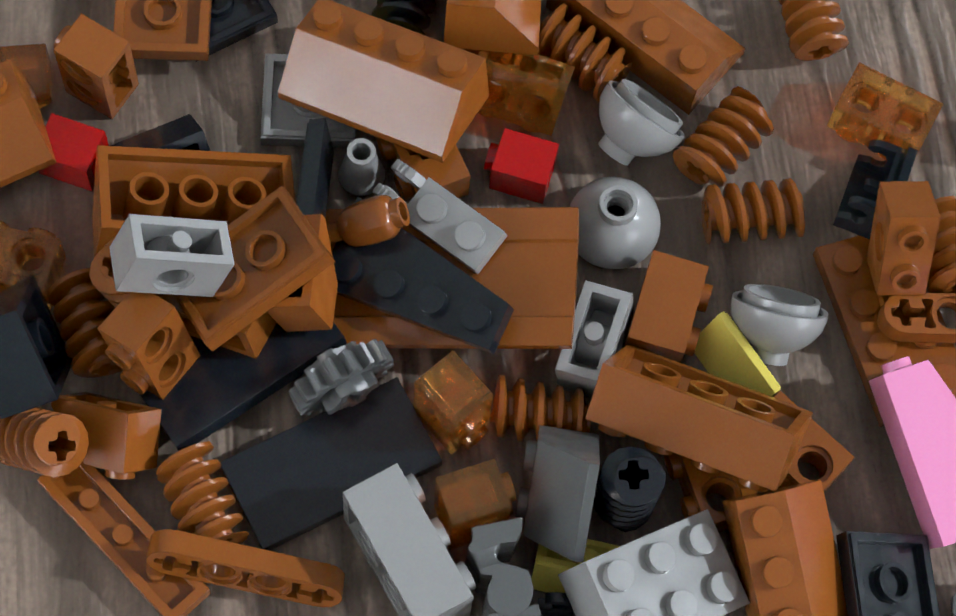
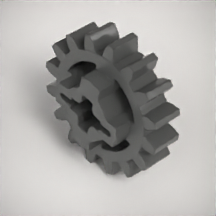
(341, 377)

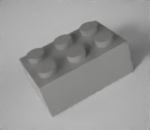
(407, 546)
(660, 574)

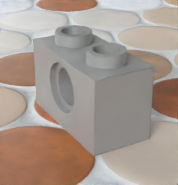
(171, 255)
(599, 333)

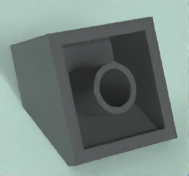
(560, 489)

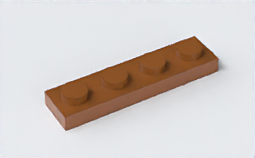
(121, 537)

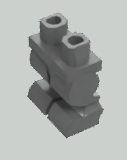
(506, 586)

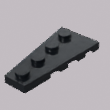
(421, 288)

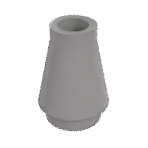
(361, 168)

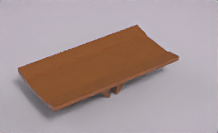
(529, 271)

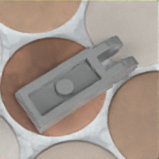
(447, 219)

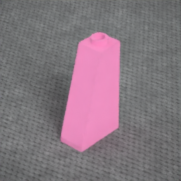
(922, 432)

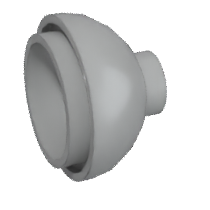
(636, 123)
(611, 239)
(777, 320)

